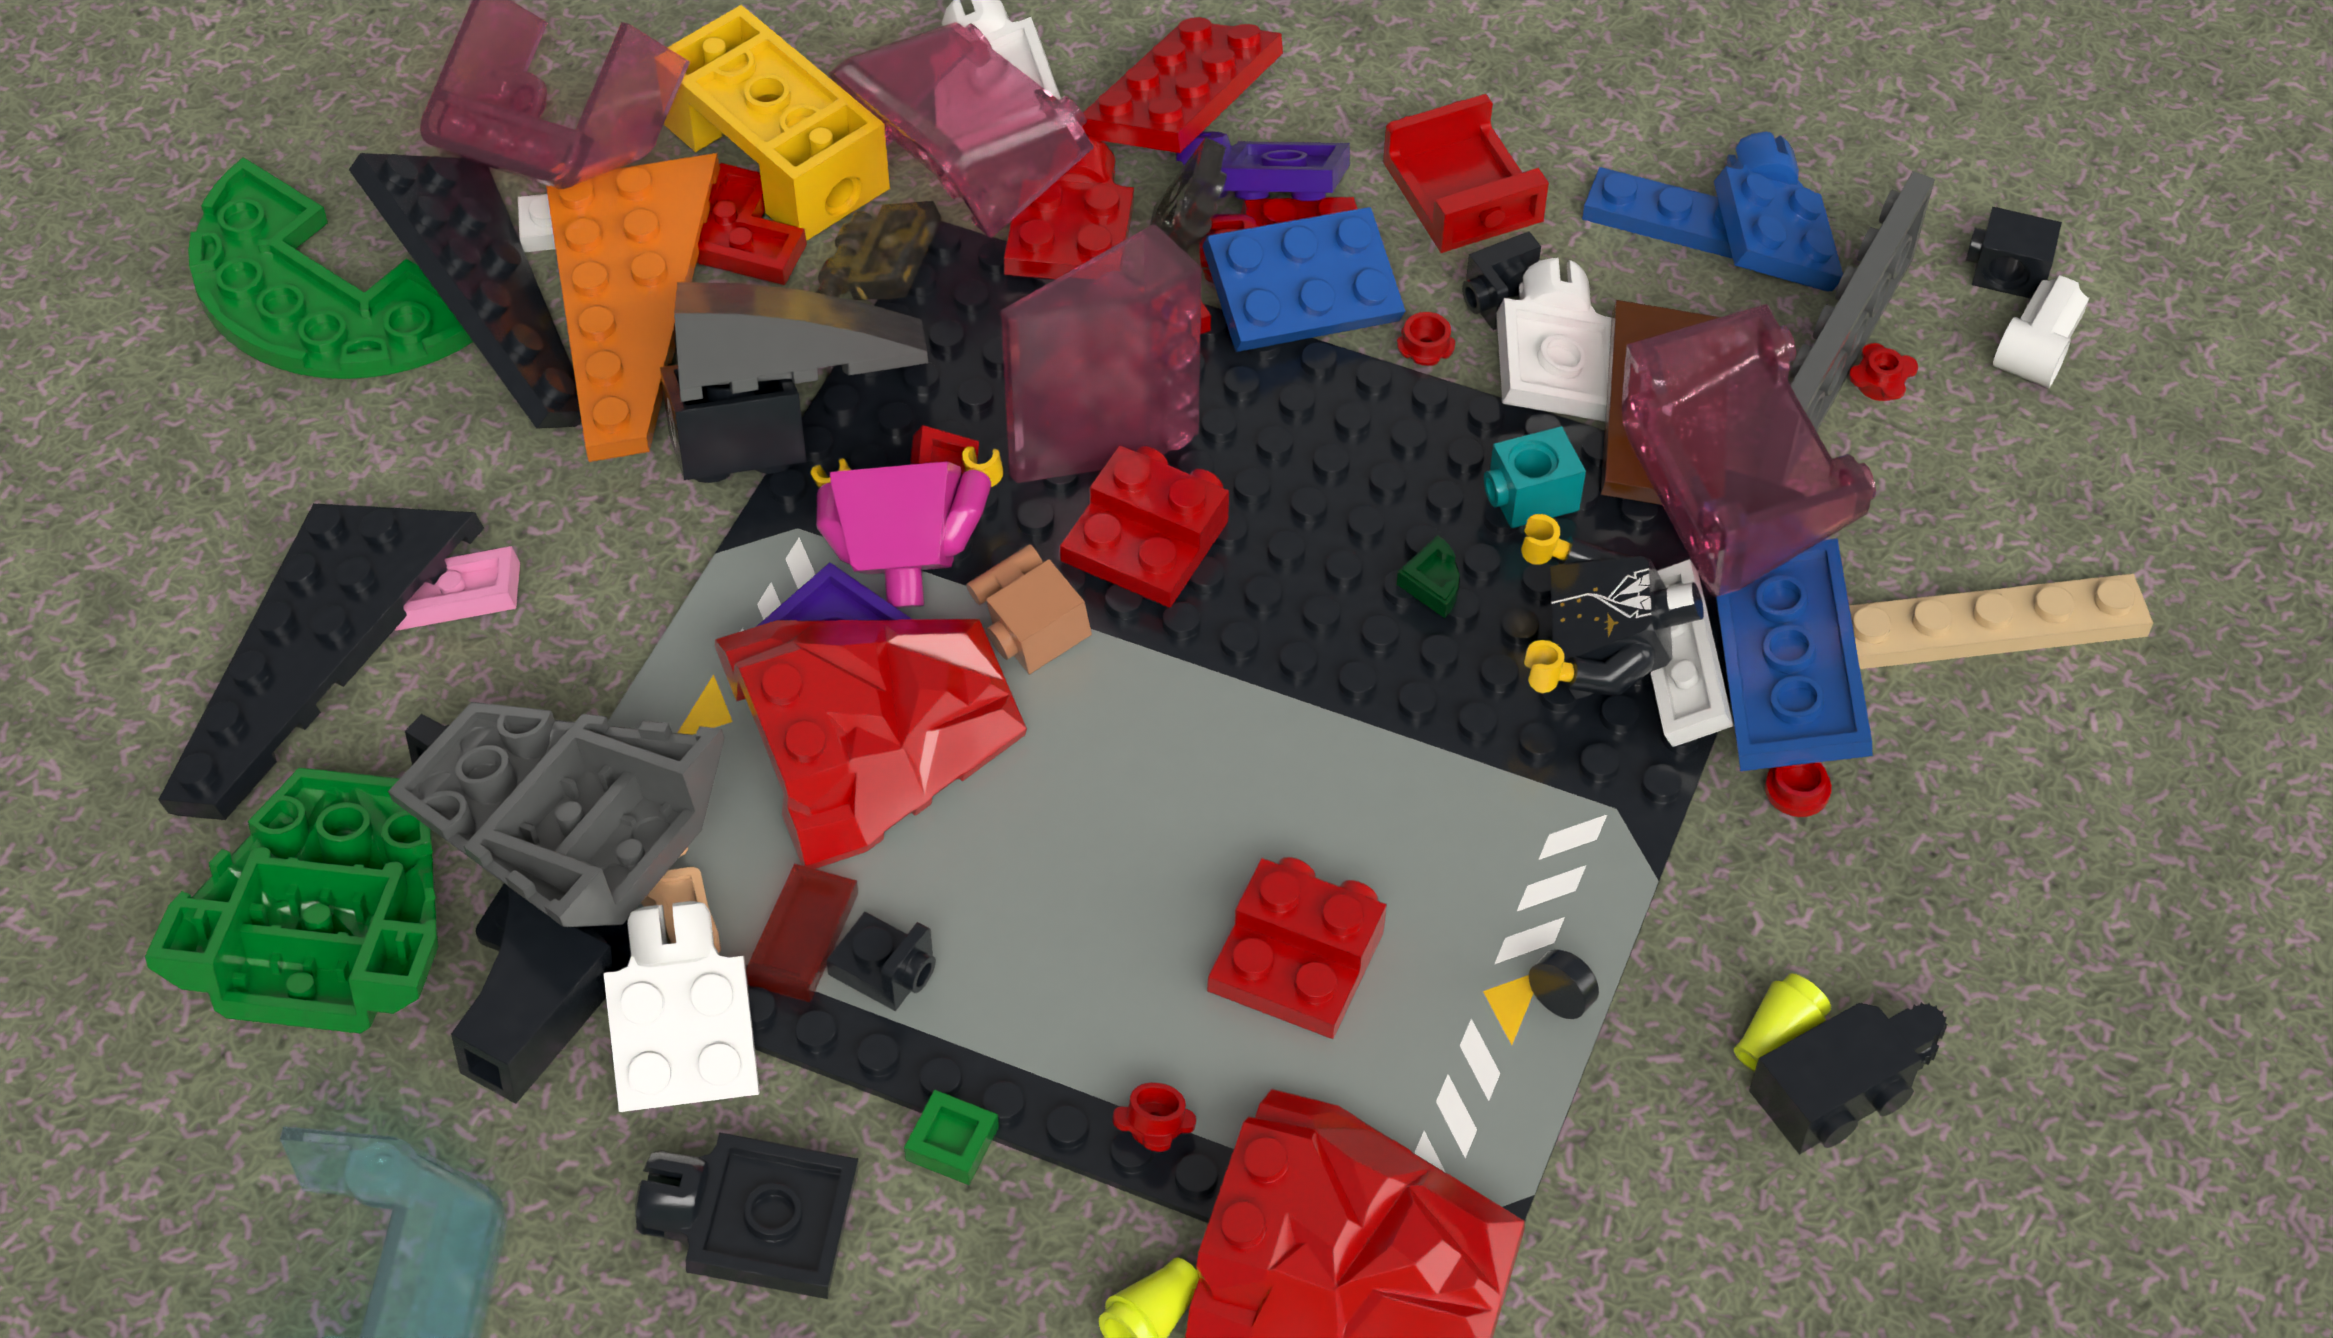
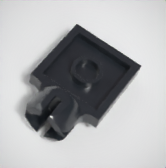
(751, 1211)

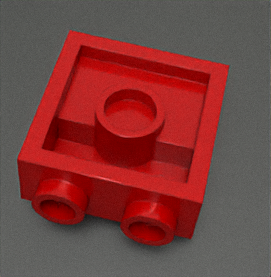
(1147, 524)
(1299, 945)

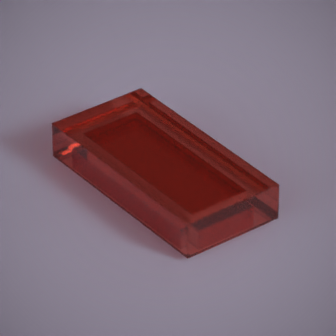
(801, 932)

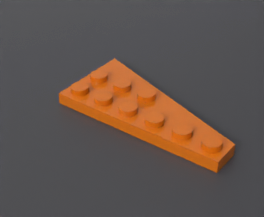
(619, 264)

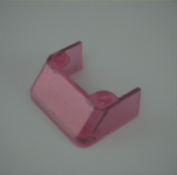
(491, 106)

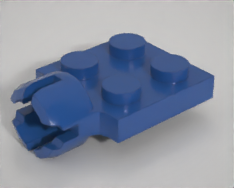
(1772, 218)

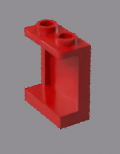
(1462, 175)

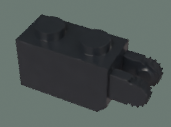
(1845, 1071)

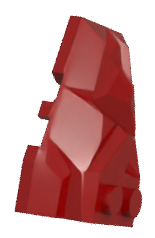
(868, 719)
(1346, 1237)

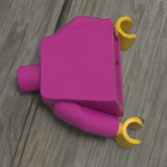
(903, 517)

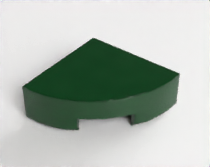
(1432, 577)

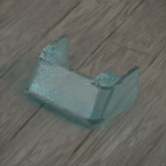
(439, 1238)

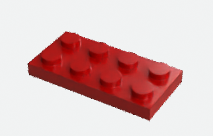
(1182, 85)

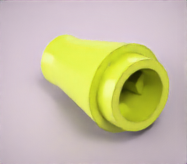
(1784, 1014)
(1151, 1304)

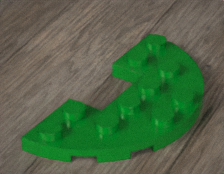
(292, 308)

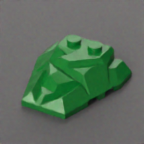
(313, 912)

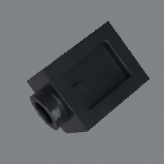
(1496, 274)
(883, 960)

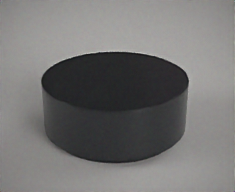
(1564, 984)

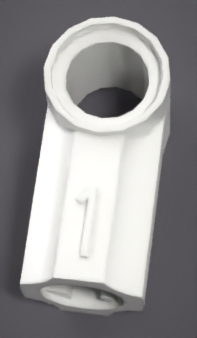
(2041, 337)

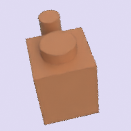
(1031, 609)

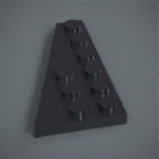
(470, 253)
(314, 628)

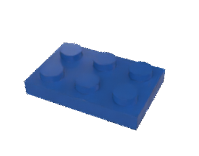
(1303, 279)

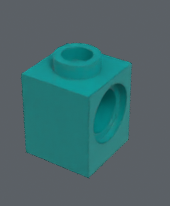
(1535, 476)

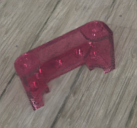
(969, 118)
(1736, 448)

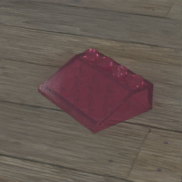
(1104, 360)

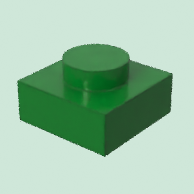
(951, 1137)

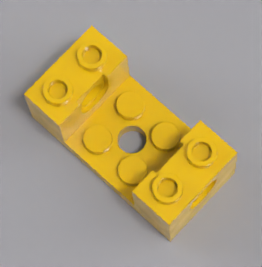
(810, 137)

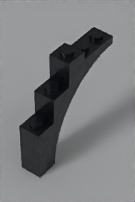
(536, 992)

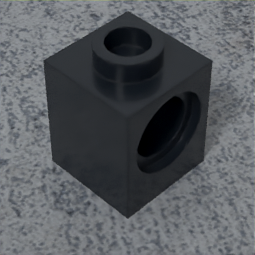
(2013, 252)

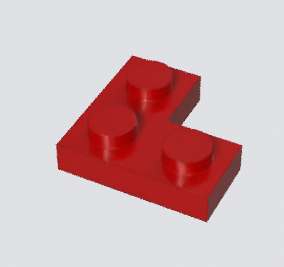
(739, 238)

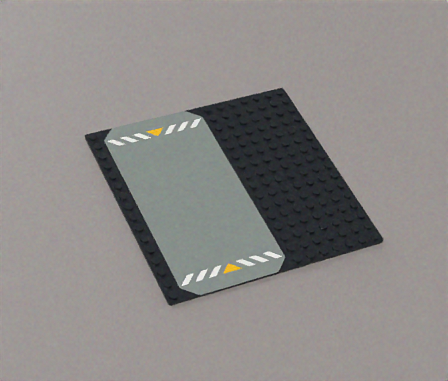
(1177, 746)

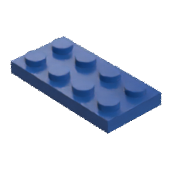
(1795, 665)

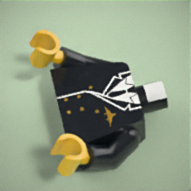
(1606, 615)

